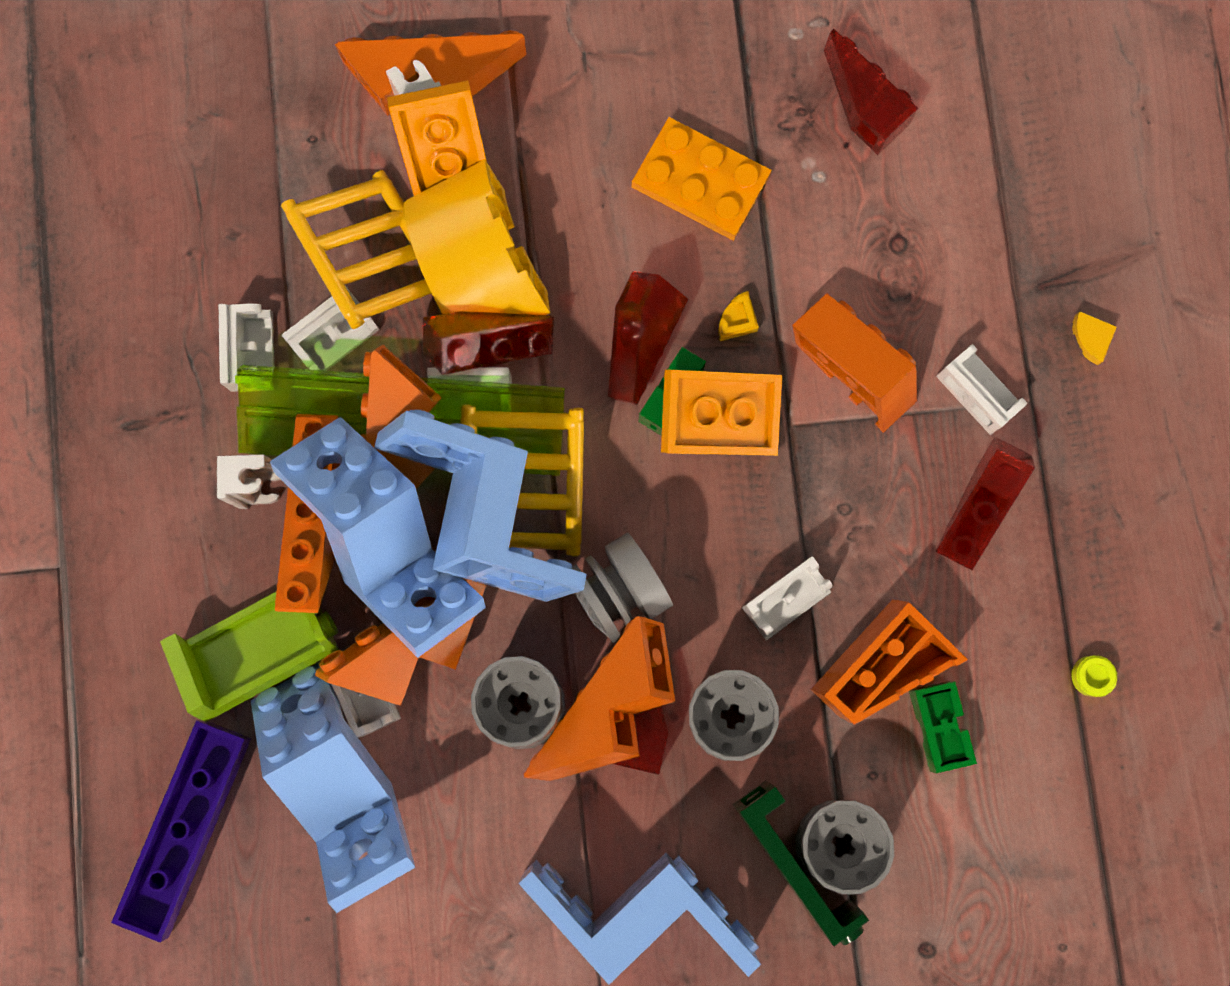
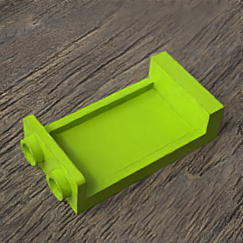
(246, 655)

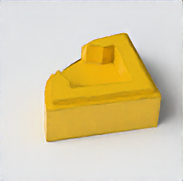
(738, 318)
(1092, 336)

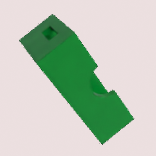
(653, 409)
(940, 728)

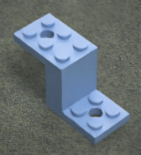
(479, 506)
(377, 534)
(331, 787)
(638, 916)

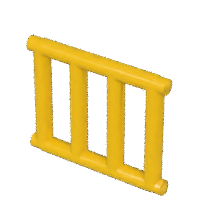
(337, 279)
(571, 462)

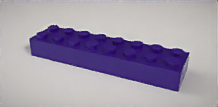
(181, 831)

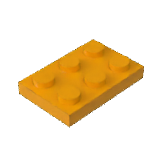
(436, 133)
(701, 178)
(721, 413)

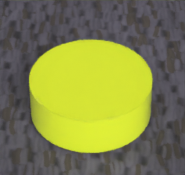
(1094, 676)

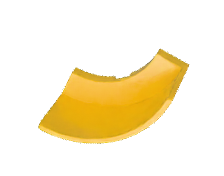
(467, 248)

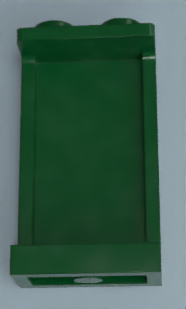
(841, 924)

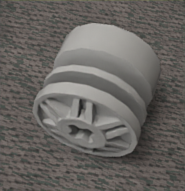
(622, 587)
(494, 697)
(754, 702)
(868, 839)

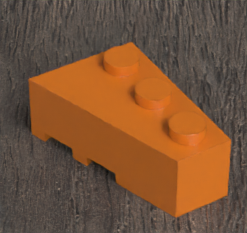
(858, 358)
(885, 662)

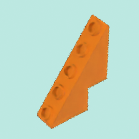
(447, 59)
(391, 393)
(305, 548)
(383, 664)
(601, 720)

